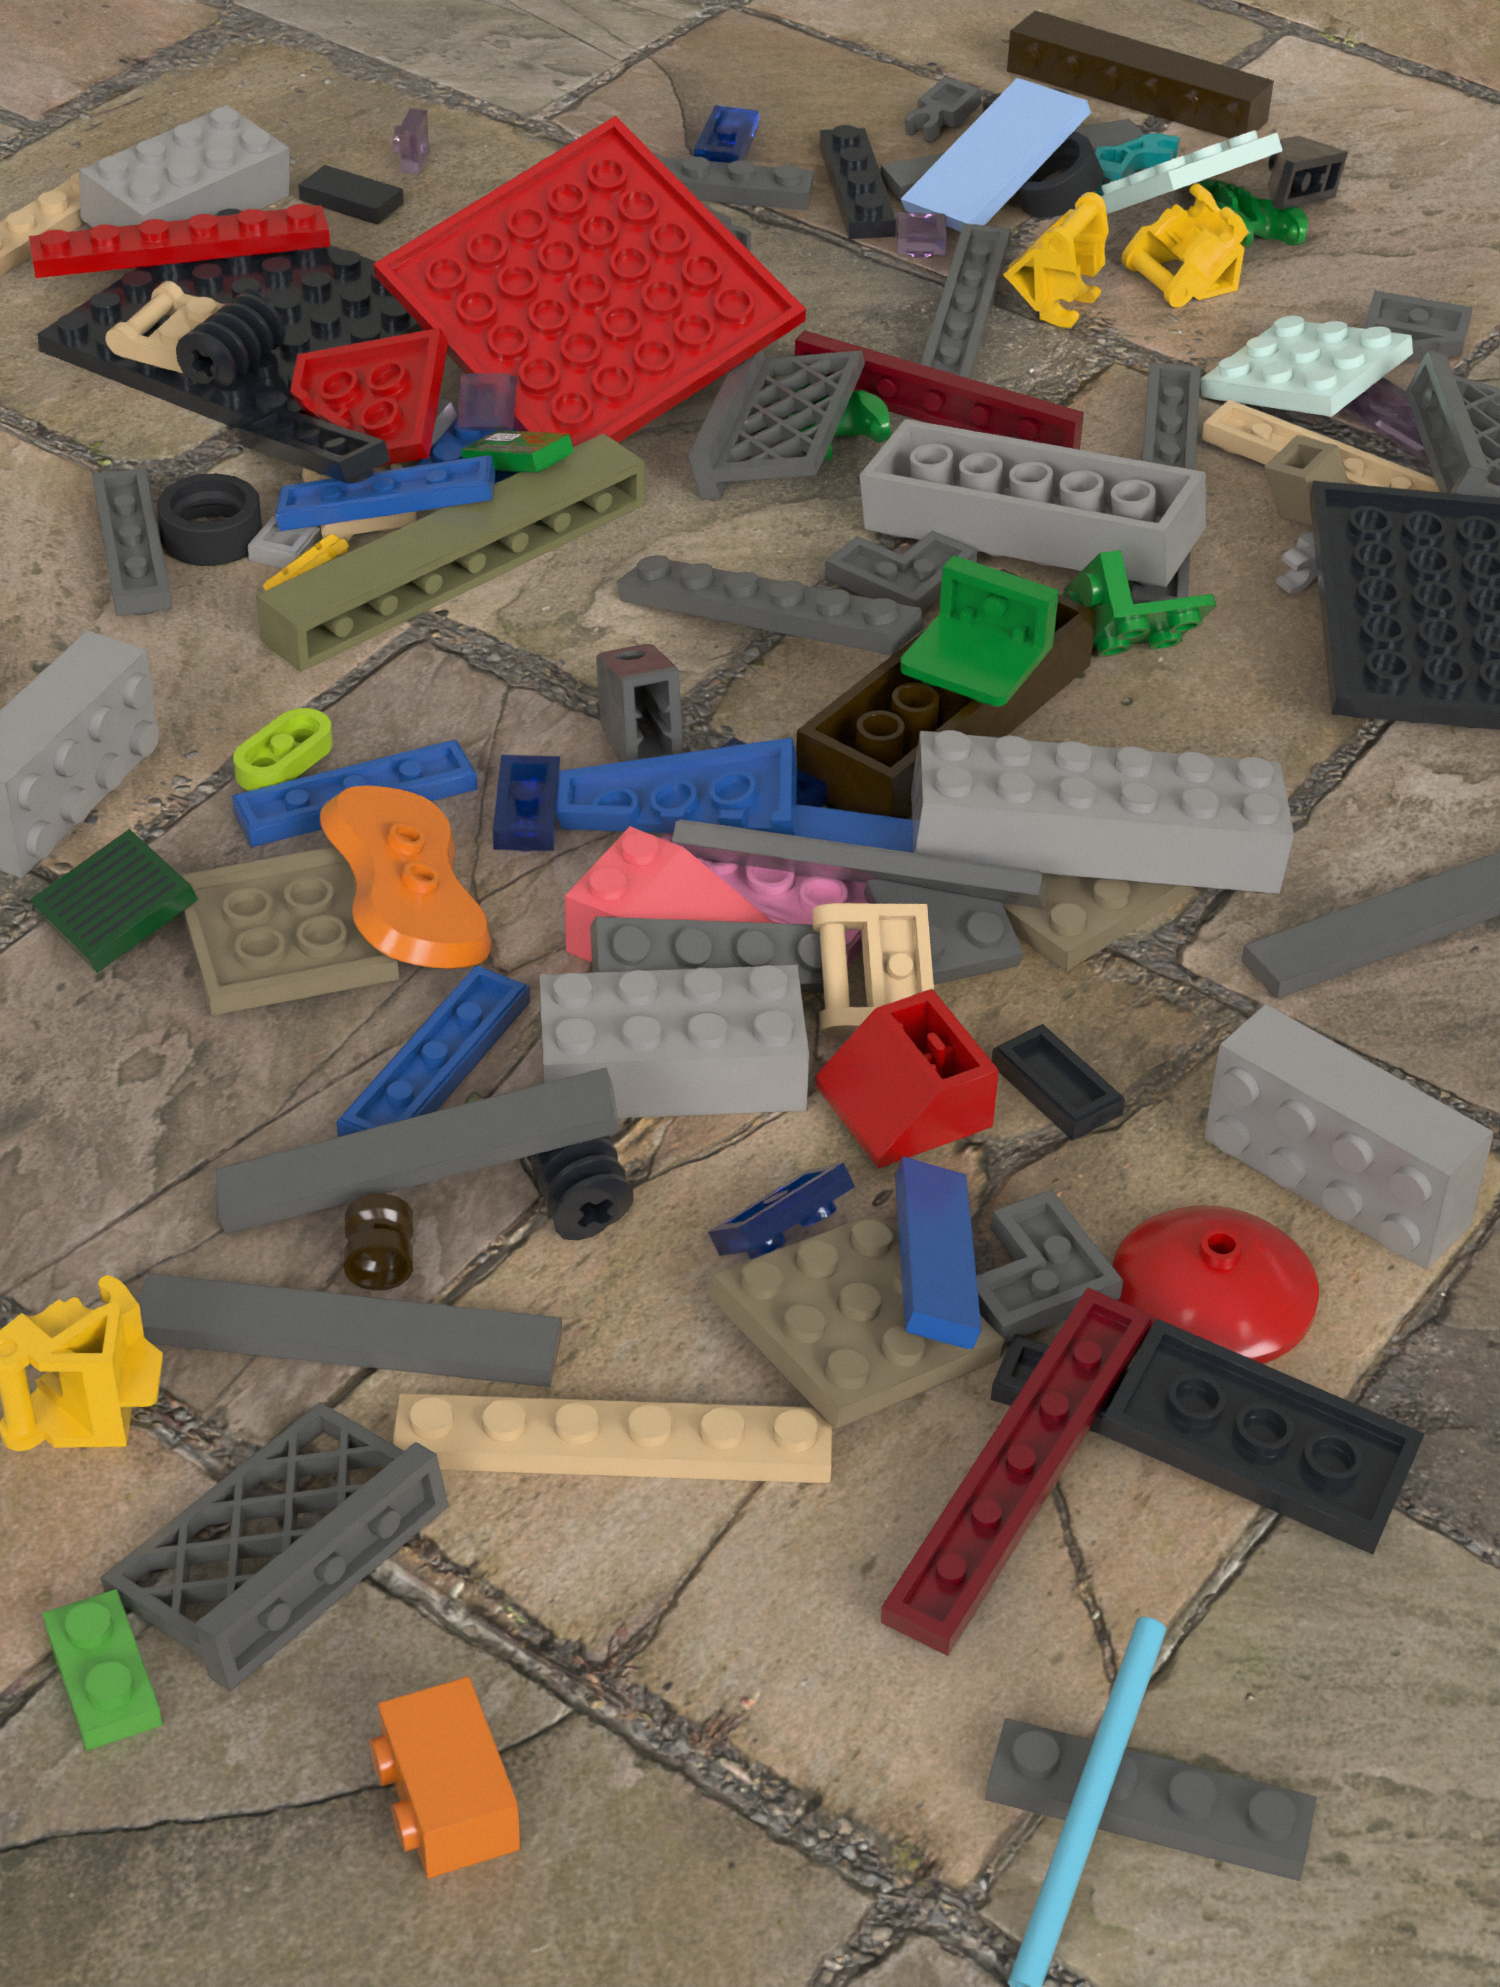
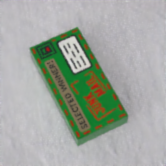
(521, 450)

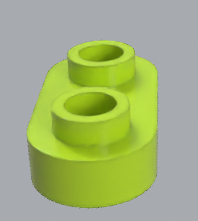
(283, 749)

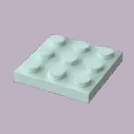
(1188, 169)
(1307, 366)

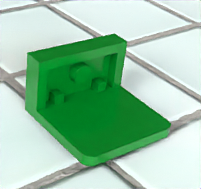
(1119, 622)
(986, 633)

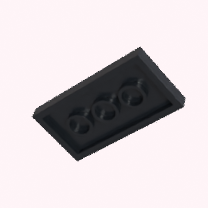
(1262, 1435)

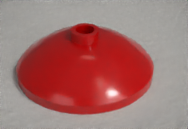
(1220, 1279)

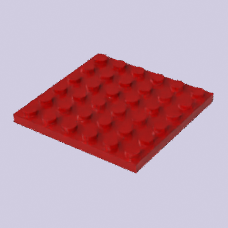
(592, 289)

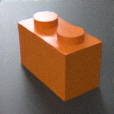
(447, 1778)

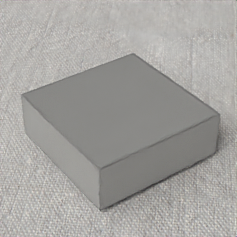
(281, 547)

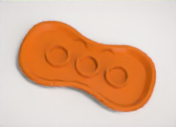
(405, 878)

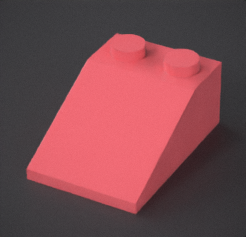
(649, 881)

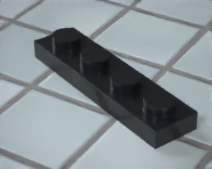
(857, 183)
(315, 445)

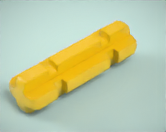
(323, 551)

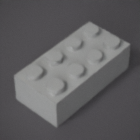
(188, 172)
(71, 744)
(681, 1038)
(1347, 1136)

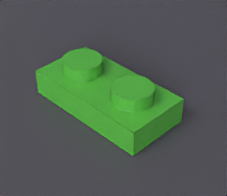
(101, 1669)

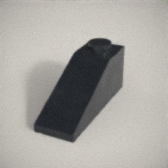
(1304, 172)

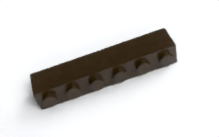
(1139, 75)

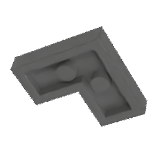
(906, 578)
(1049, 1267)

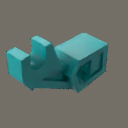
(1134, 155)

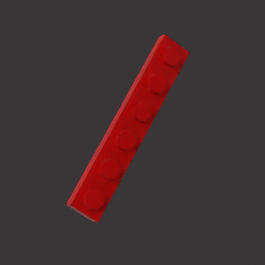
(179, 241)

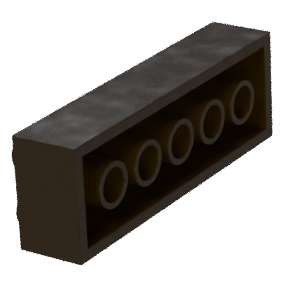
(871, 732)

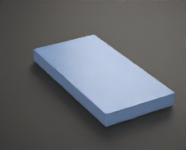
(997, 154)

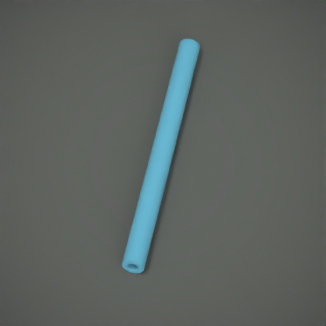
(1087, 1805)

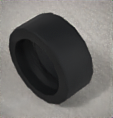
(1060, 194)
(208, 496)

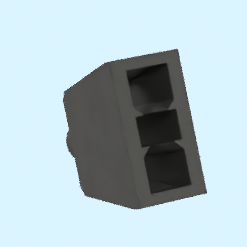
(639, 690)

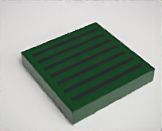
(113, 900)

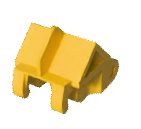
(1201, 239)
(1058, 258)
(93, 1374)

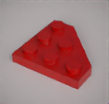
(377, 389)

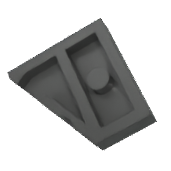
(1431, 323)
(965, 931)

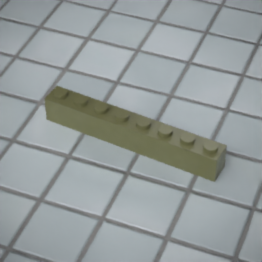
(448, 553)

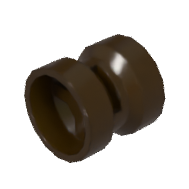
(378, 1230)

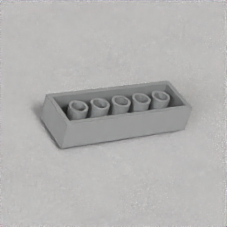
(1034, 500)
(1102, 811)

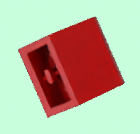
(910, 1080)

